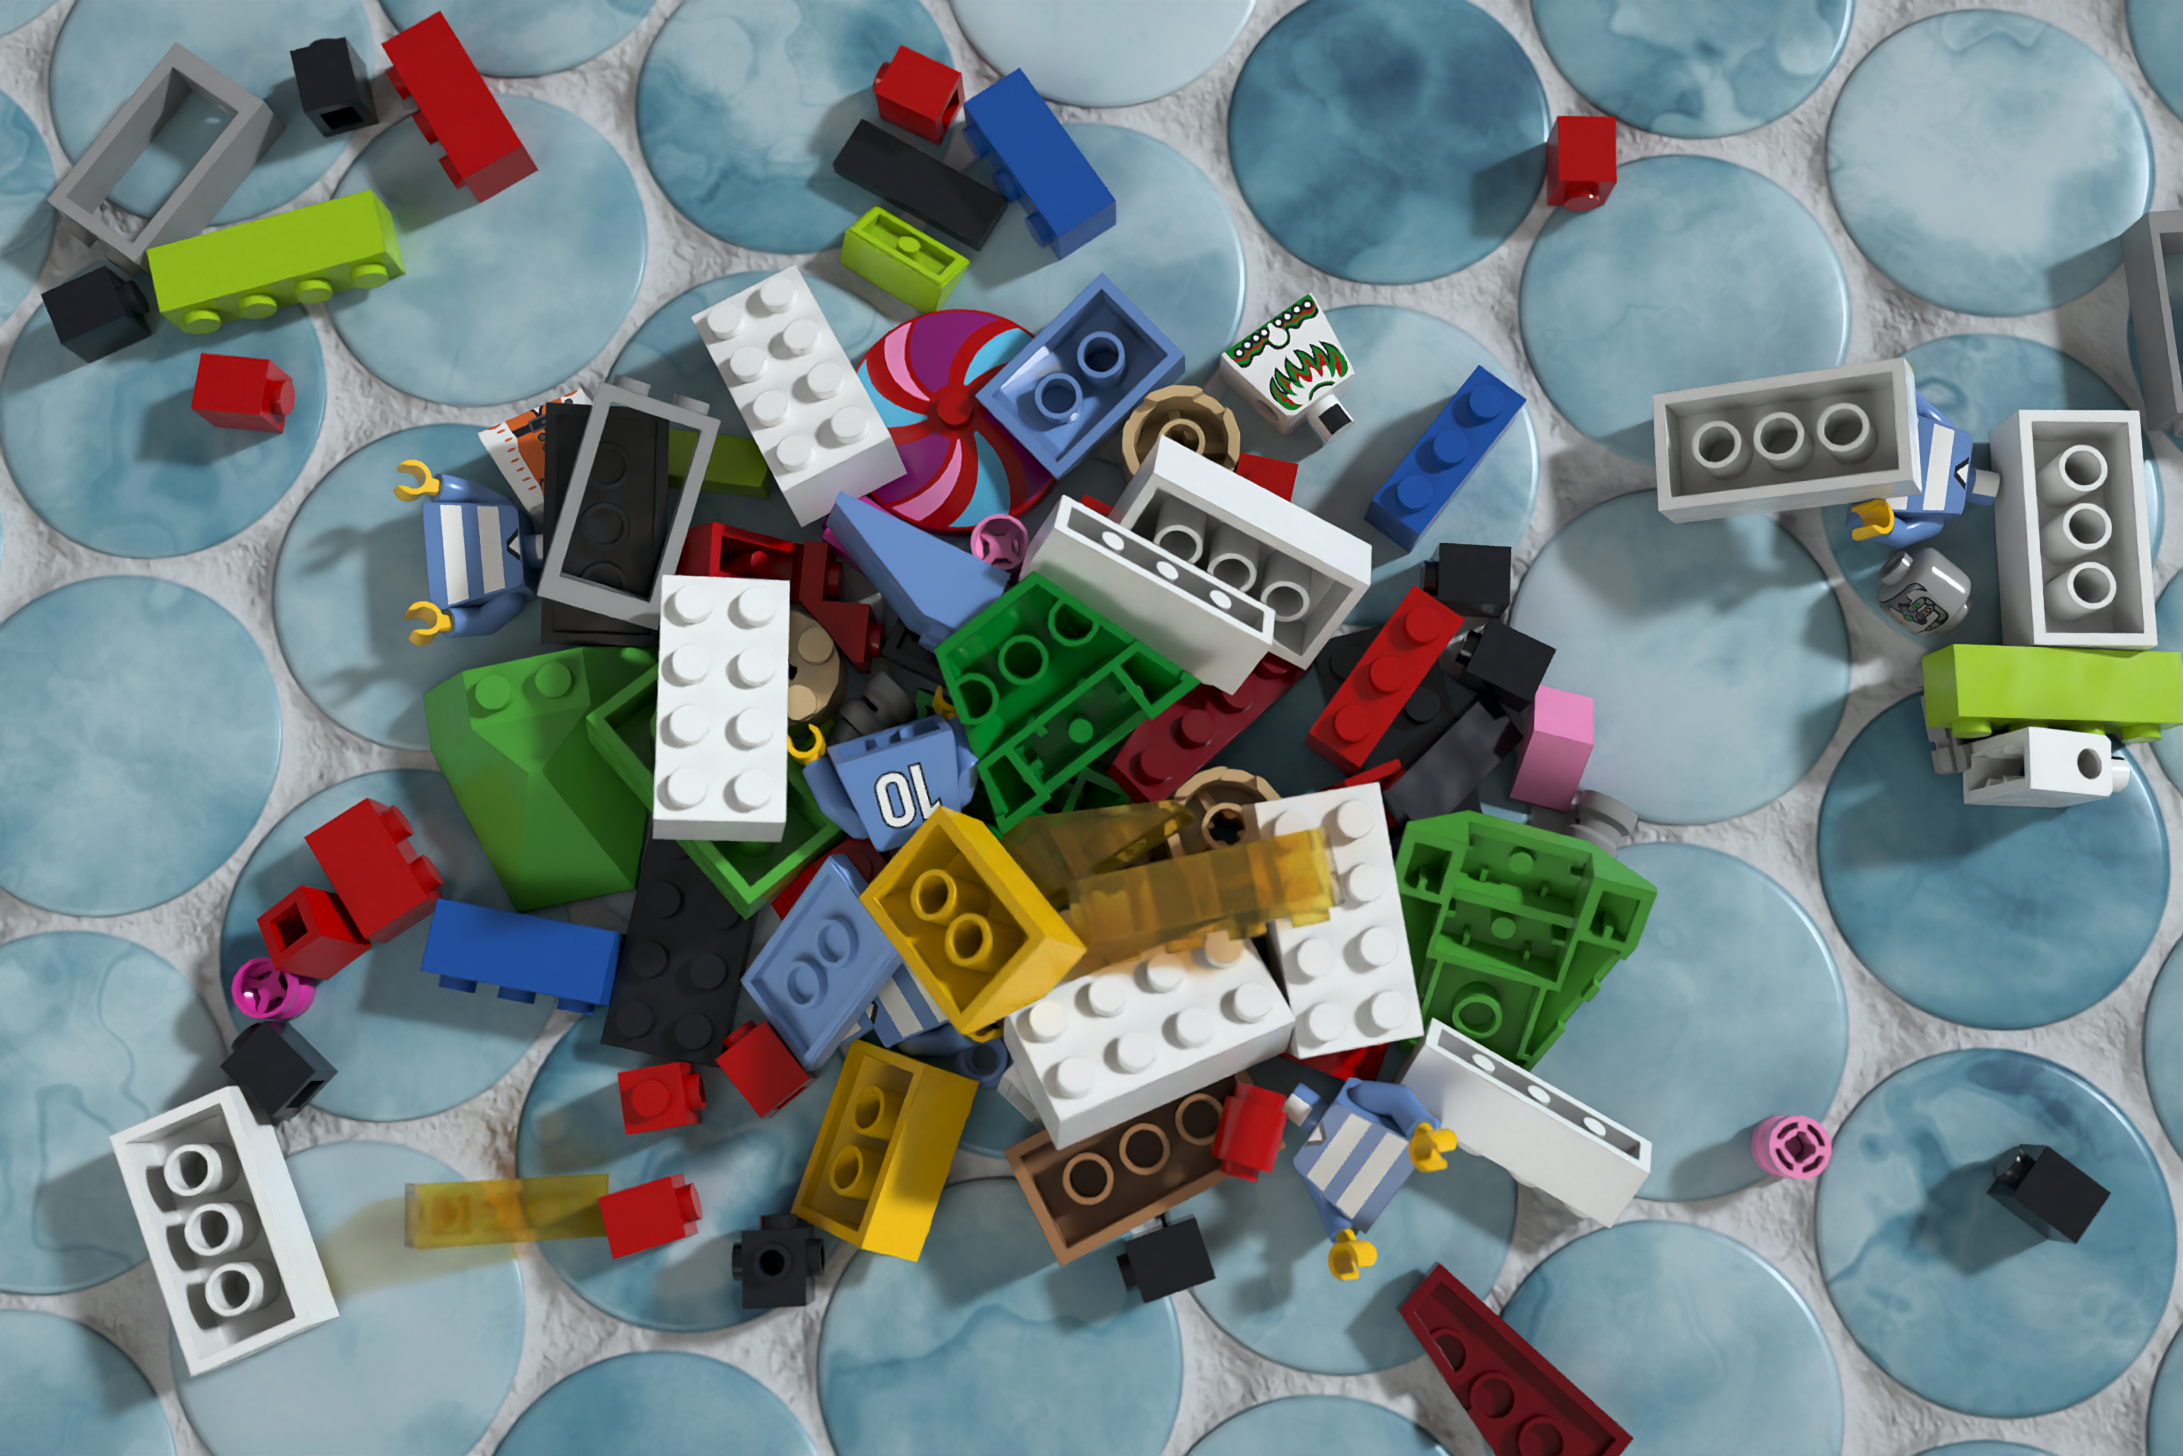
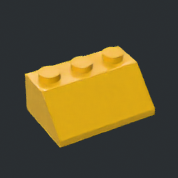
(970, 922)
(884, 1150)

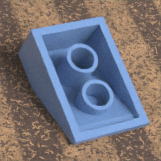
(1082, 377)
(918, 575)

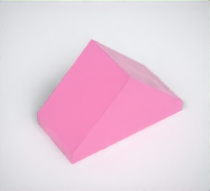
(1553, 749)

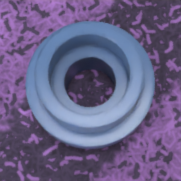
(988, 1078)

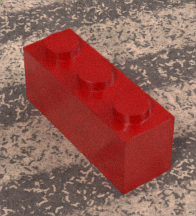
(456, 108)
(1383, 681)

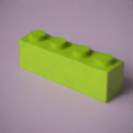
(276, 263)
(2053, 688)

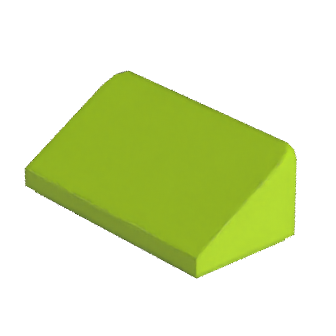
(902, 260)
(733, 467)

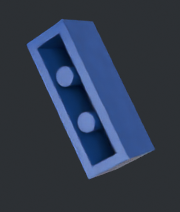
(1038, 165)
(1444, 458)
(522, 955)

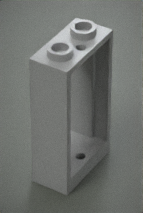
(134, 128)
(2143, 252)
(600, 597)

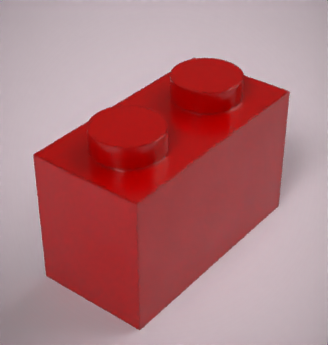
(377, 869)

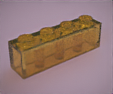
(1205, 894)

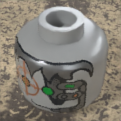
(1924, 591)

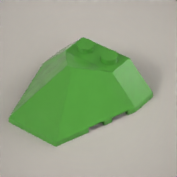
(532, 781)
(1512, 927)

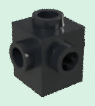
(762, 1280)

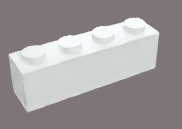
(1152, 595)
(1526, 1125)

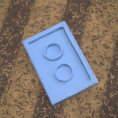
(822, 964)

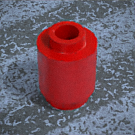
(1250, 1132)

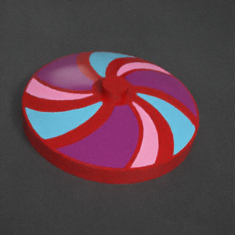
(951, 446)

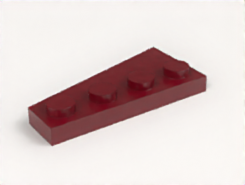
(1196, 729)
(1501, 1380)

